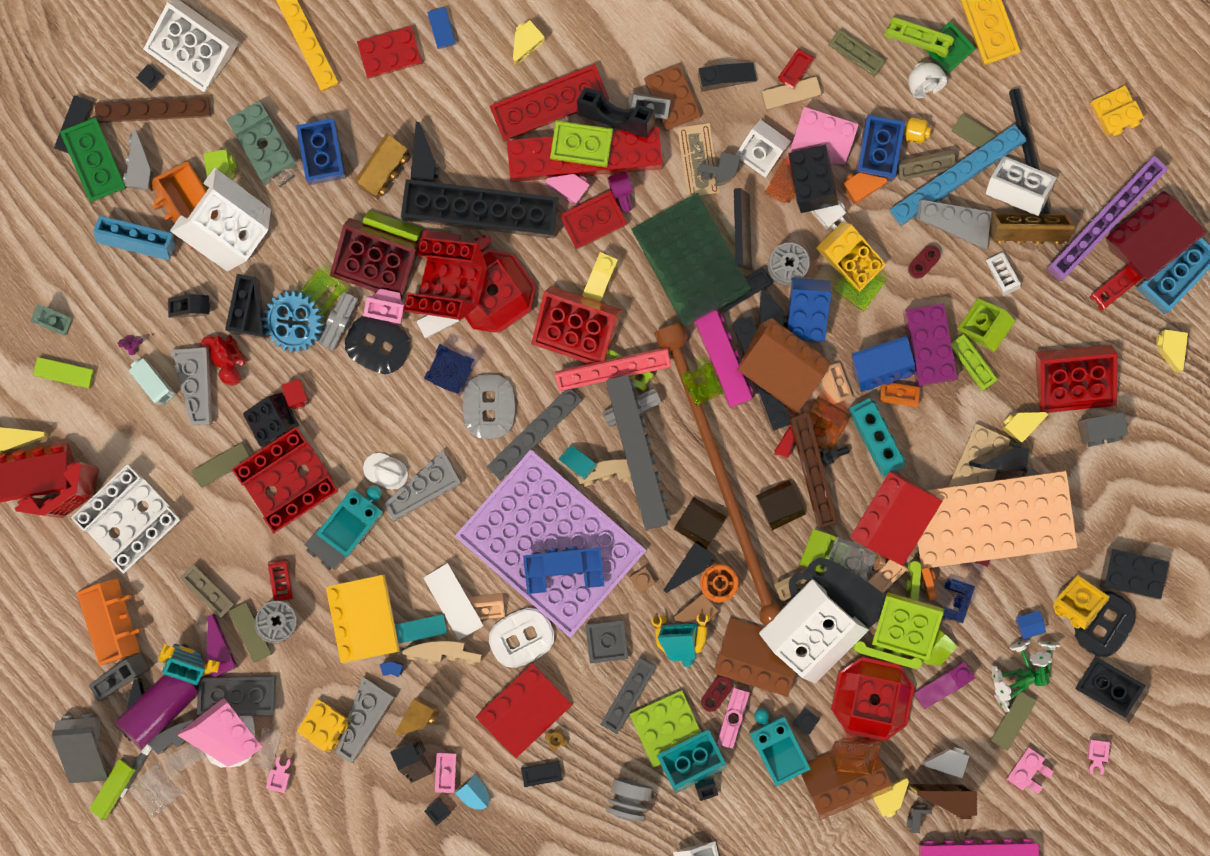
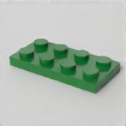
(93, 160)

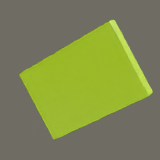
(581, 144)

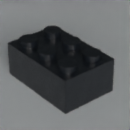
(813, 178)
(1134, 574)

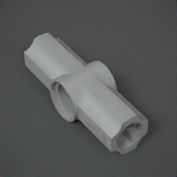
(338, 321)
(647, 400)

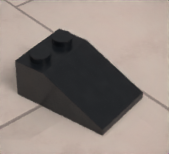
(1112, 689)

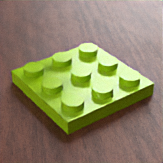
(908, 626)
(664, 725)

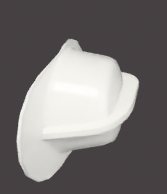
(385, 471)

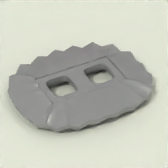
(474, 406)

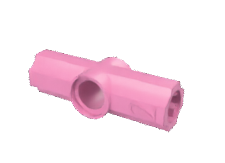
(729, 730)

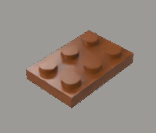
(673, 86)

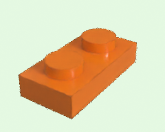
(900, 394)

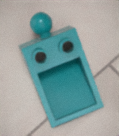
(349, 523)
(780, 750)

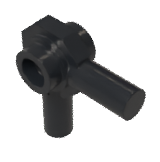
(828, 456)

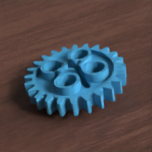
(293, 338)

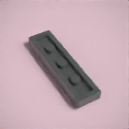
(628, 695)

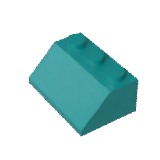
(692, 761)

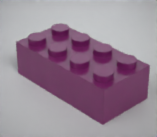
(930, 345)

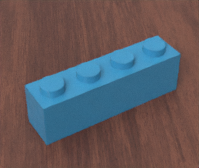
(134, 238)

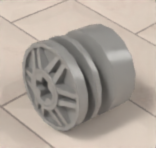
(783, 274)
(278, 633)
(629, 799)

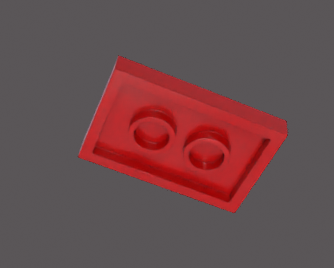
(389, 52)
(593, 220)

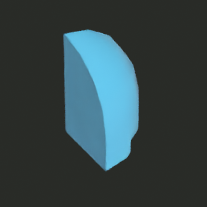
(474, 794)

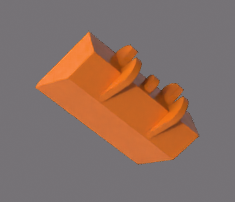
(179, 192)
(108, 621)

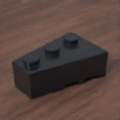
(246, 308)
(411, 760)

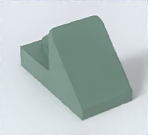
(51, 319)

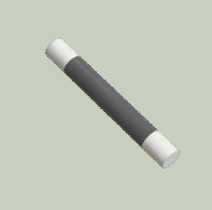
(137, 765)

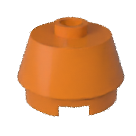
(719, 583)

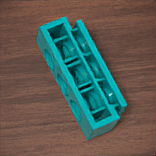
(867, 433)

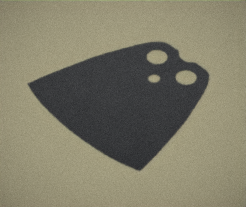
(846, 589)

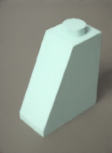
(151, 382)

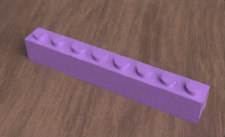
(1107, 218)

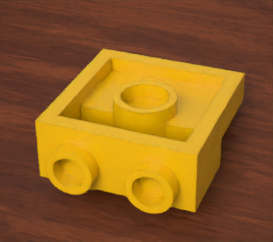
(1117, 111)
(1080, 602)
(323, 726)

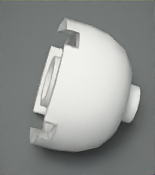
(926, 78)

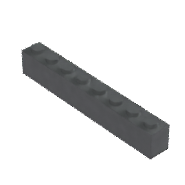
(636, 452)

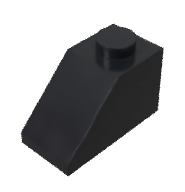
(188, 306)
(770, 309)

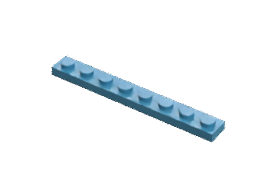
(959, 174)

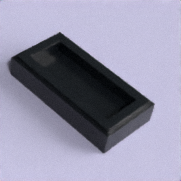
(541, 774)

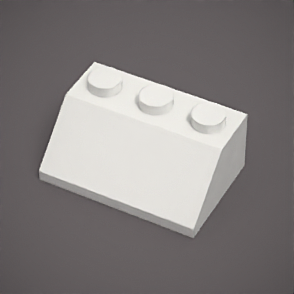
(1020, 185)

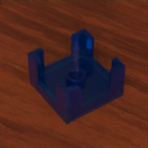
(449, 370)
(960, 602)

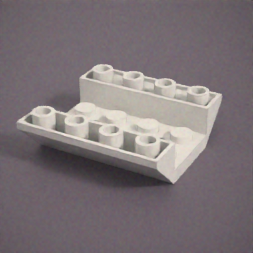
(219, 236)
(119, 507)
(802, 625)

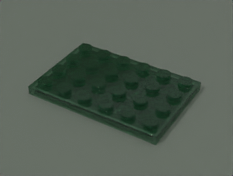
(691, 259)

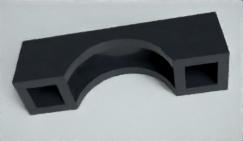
(596, 107)

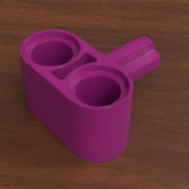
(621, 188)

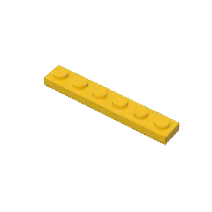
(308, 44)

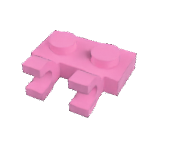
(1026, 768)

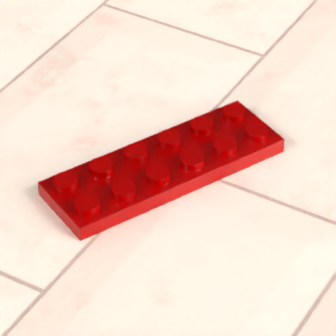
(544, 103)

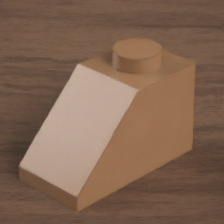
(699, 605)

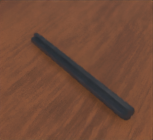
(1022, 125)

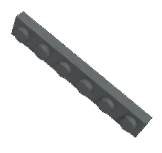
(534, 433)

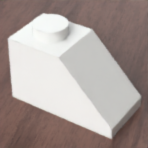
(949, 762)

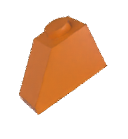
(861, 186)

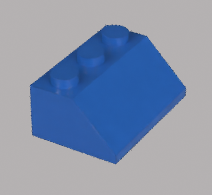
(883, 364)

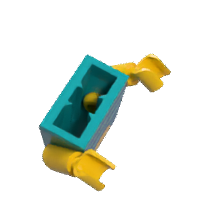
(681, 641)
(185, 663)

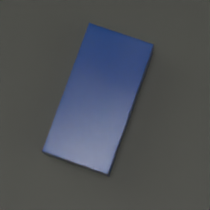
(441, 28)

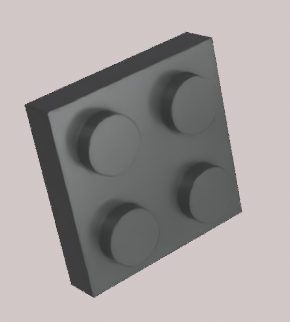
(606, 641)

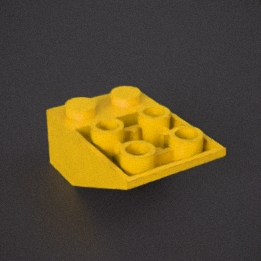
(851, 255)

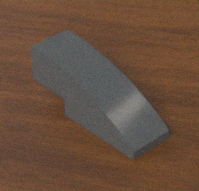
(168, 738)

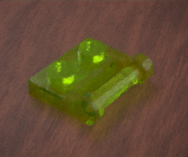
(318, 285)
(704, 390)

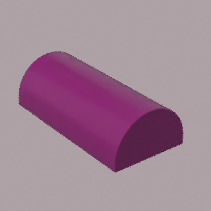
(156, 709)

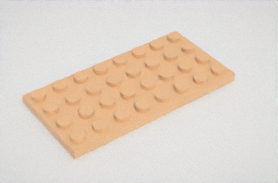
(999, 520)

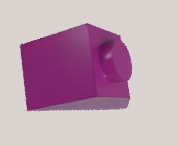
(218, 648)
(944, 684)

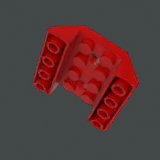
(454, 264)
(279, 467)
(83, 486)

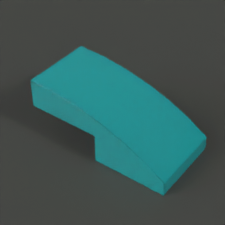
(577, 462)

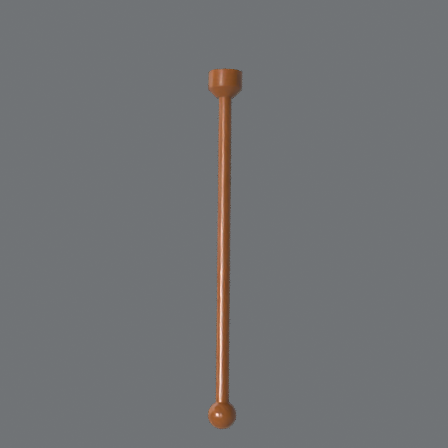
(674, 339)

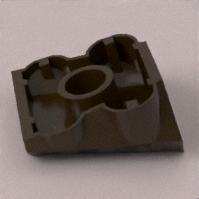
(780, 505)
(699, 523)

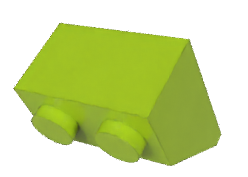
(222, 161)
(986, 324)
(818, 546)

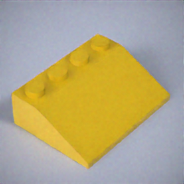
(362, 619)

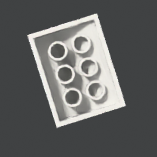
(190, 44)

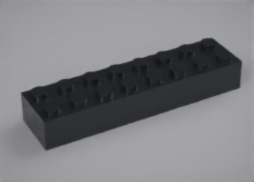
(479, 208)

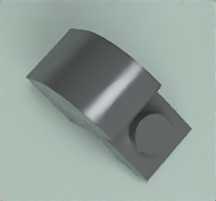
(724, 172)

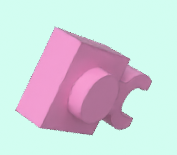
(1097, 752)
(278, 778)

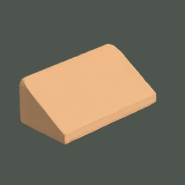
(836, 384)
(488, 606)

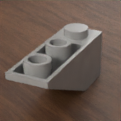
(139, 171)

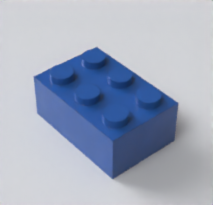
(880, 147)
(321, 151)
(809, 308)

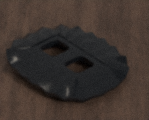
(370, 356)
(1116, 632)

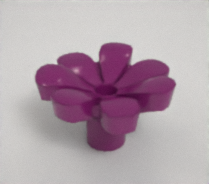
(130, 343)

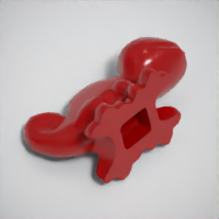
(224, 356)

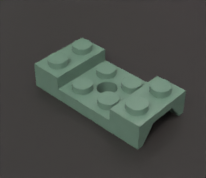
(251, 128)

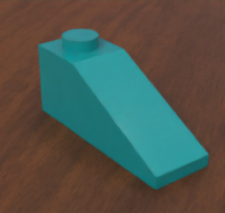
(420, 629)

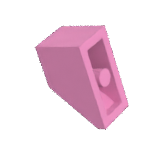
(569, 187)

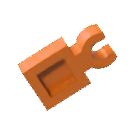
(927, 578)

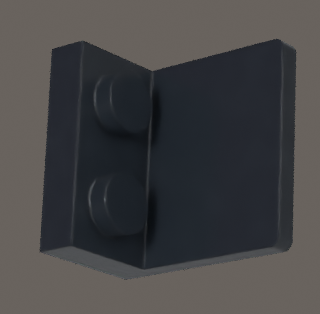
(270, 418)

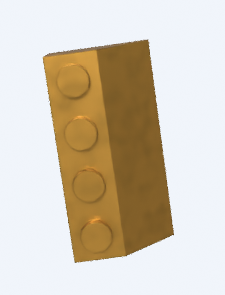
(1030, 227)

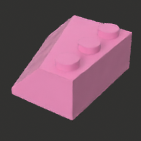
(821, 129)
(221, 735)

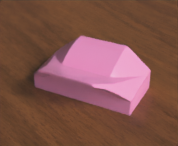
(385, 306)

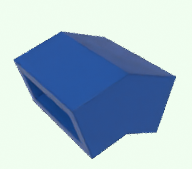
(1030, 625)
(392, 667)

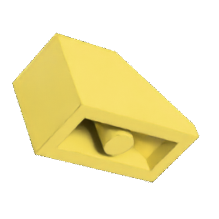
(526, 41)
(1172, 348)
(1022, 424)
(891, 801)

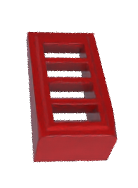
(784, 447)
(280, 563)

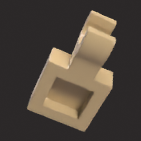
(782, 588)

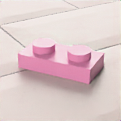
(445, 772)

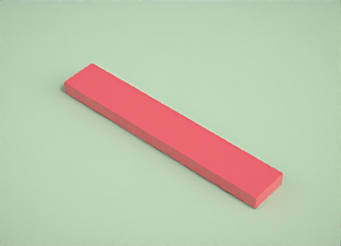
(612, 368)

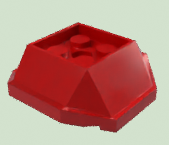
(513, 297)
(852, 693)

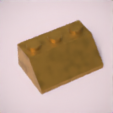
(382, 167)
(417, 716)

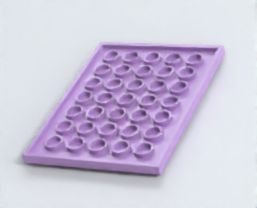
(540, 512)

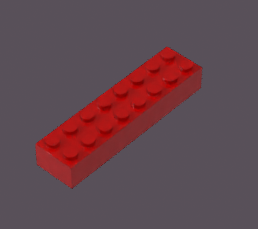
(628, 152)

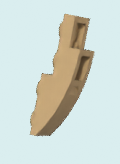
(606, 470)
(434, 652)

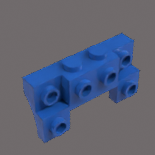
(563, 563)

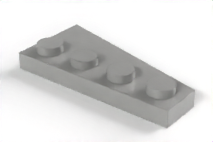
(963, 222)
(194, 375)
(433, 481)
(367, 711)

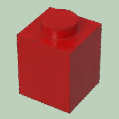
(295, 394)

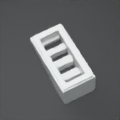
(997, 276)

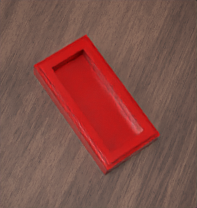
(795, 68)

